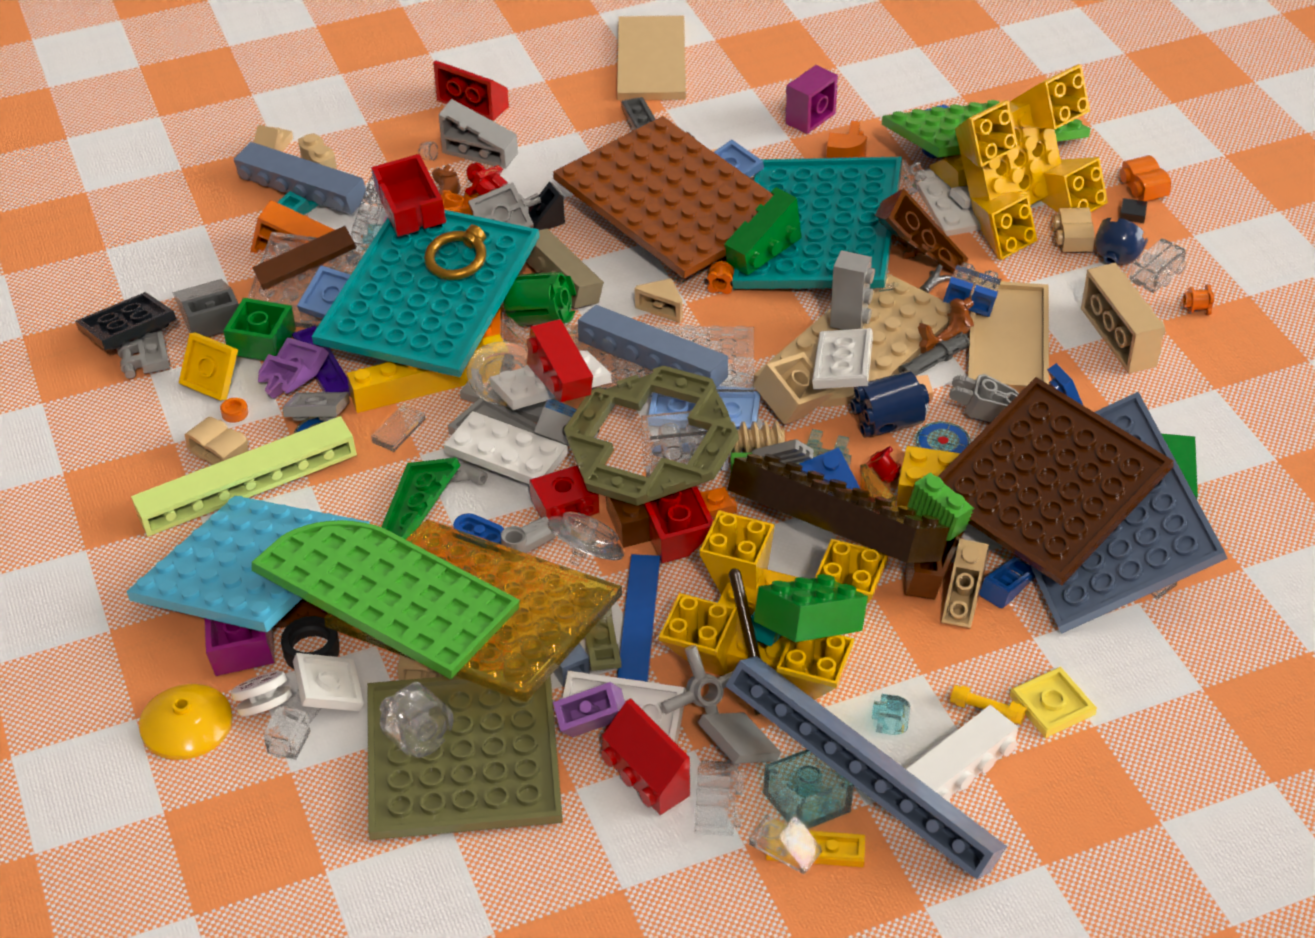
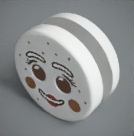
(261, 693)

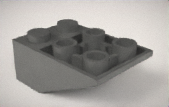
(207, 307)

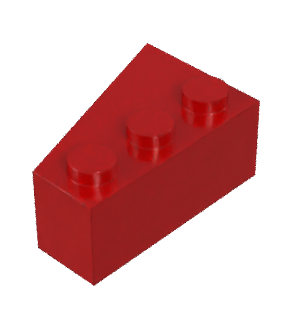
(558, 361)

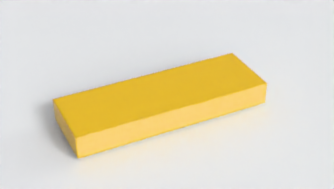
(838, 849)

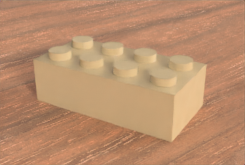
(1122, 318)

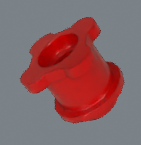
(884, 465)

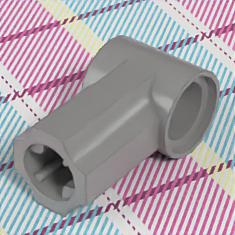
(528, 536)

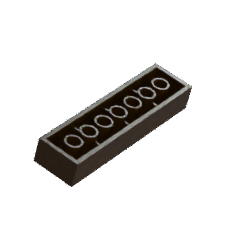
(839, 509)

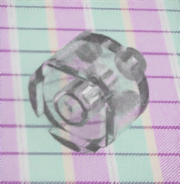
(415, 720)

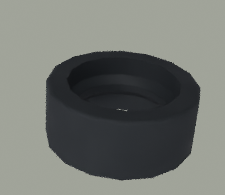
(308, 627)

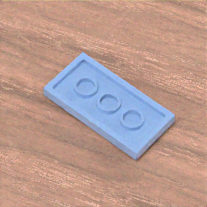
(738, 408)

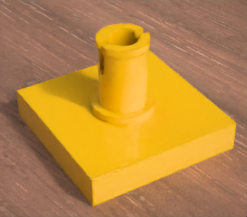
(208, 366)

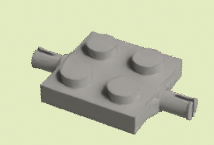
(505, 206)

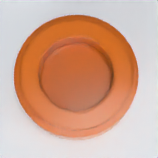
(234, 410)

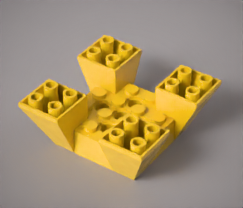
(1016, 161)
(716, 629)

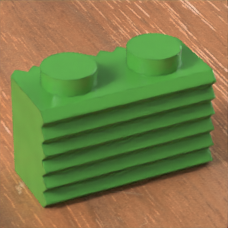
(936, 499)

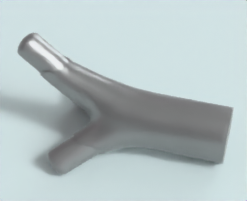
(934, 279)

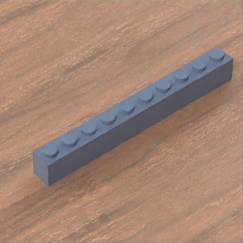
(867, 767)

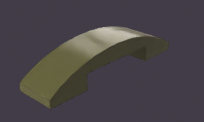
(602, 645)

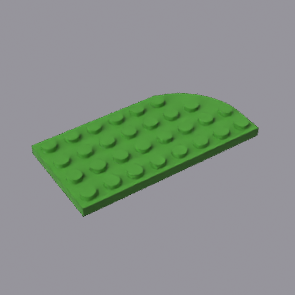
(936, 127)
(389, 590)

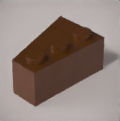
(926, 578)

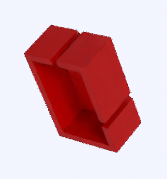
(408, 194)

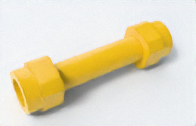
(961, 697)

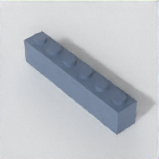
(301, 176)
(649, 345)

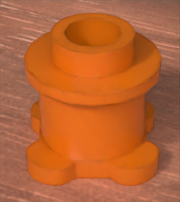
(720, 277)
(1199, 299)

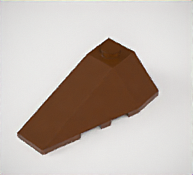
(915, 227)

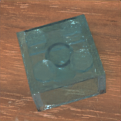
(807, 789)

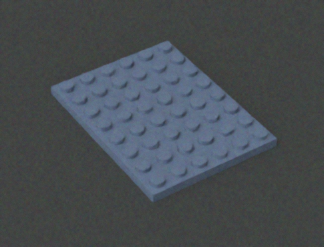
(1149, 549)

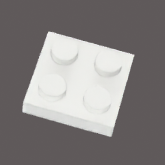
(328, 682)

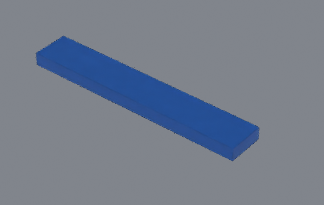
(639, 617)

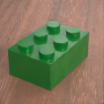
(810, 608)

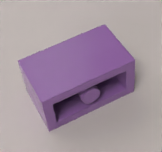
(589, 709)

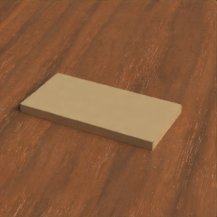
(651, 58)
(1015, 337)

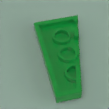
(417, 493)

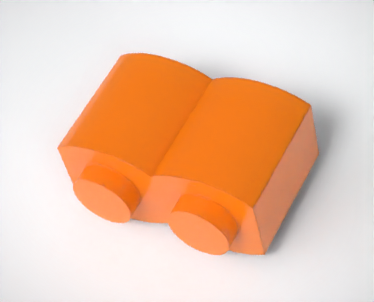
(1145, 178)

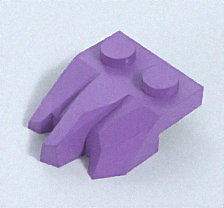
(291, 367)

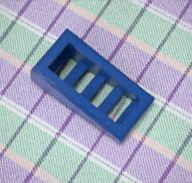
(1004, 584)

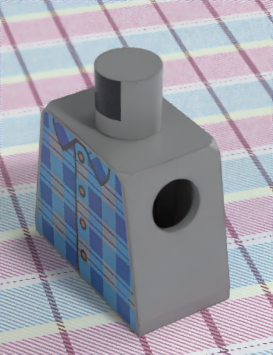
(554, 419)

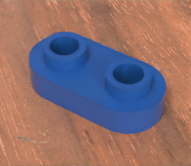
(479, 527)

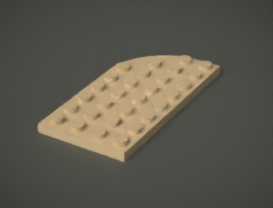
(894, 330)

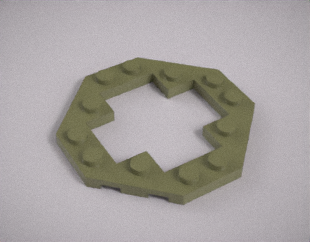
(668, 475)

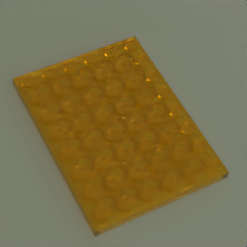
(552, 617)

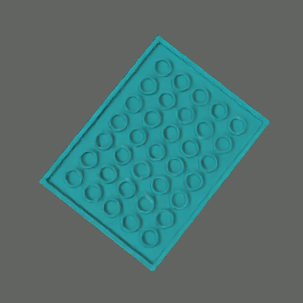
(835, 214)
(410, 316)

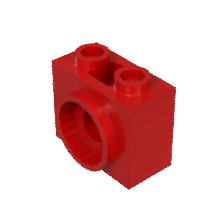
(562, 493)

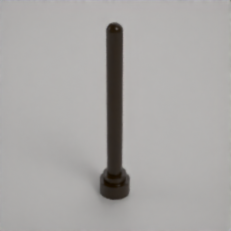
(744, 615)

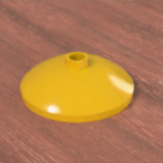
(185, 721)

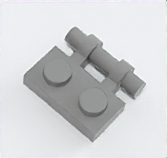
(151, 355)

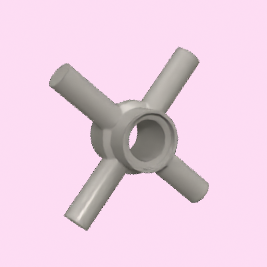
(695, 684)

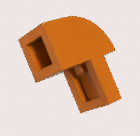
(847, 145)

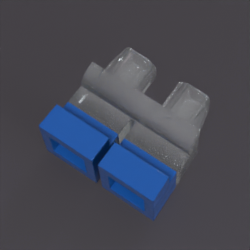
(981, 286)

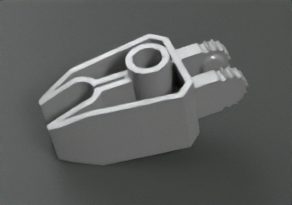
(982, 397)

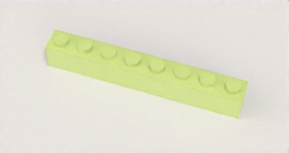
(244, 475)

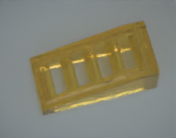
(871, 483)

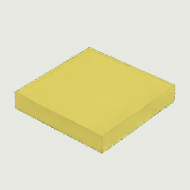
(1053, 702)

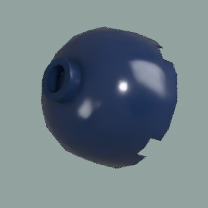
(1119, 241)

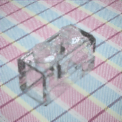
(1158, 265)

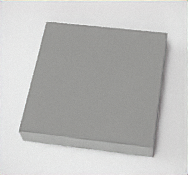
(739, 738)

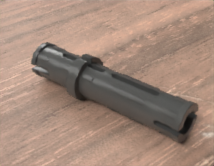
(941, 352)

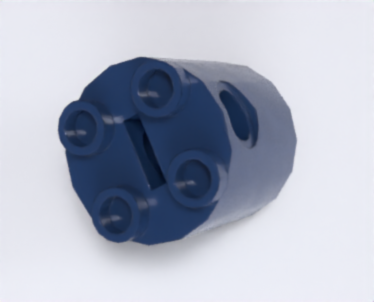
(890, 404)

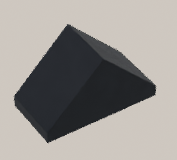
(550, 210)

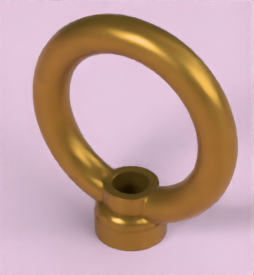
(472, 238)

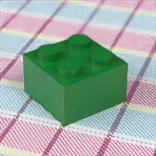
(259, 328)

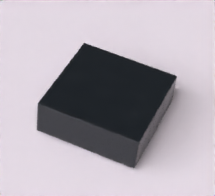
(1133, 210)

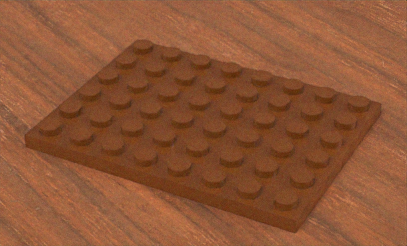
(666, 193)

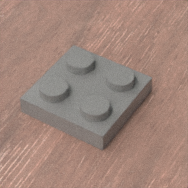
(316, 404)

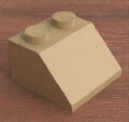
(789, 388)

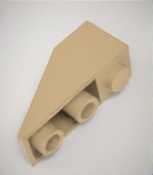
(965, 583)

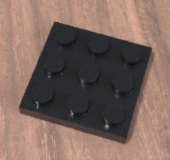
(126, 321)

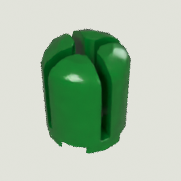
(540, 298)

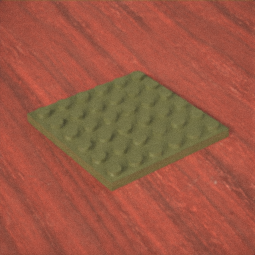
(485, 776)

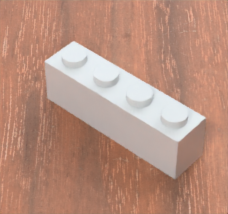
(966, 753)

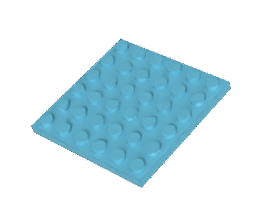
(212, 567)

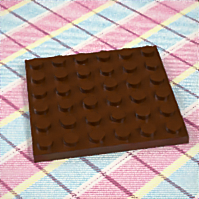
(1053, 479)

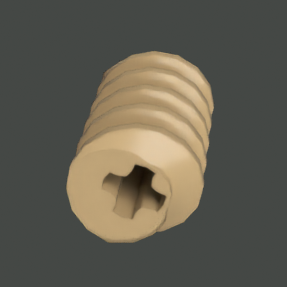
(758, 438)

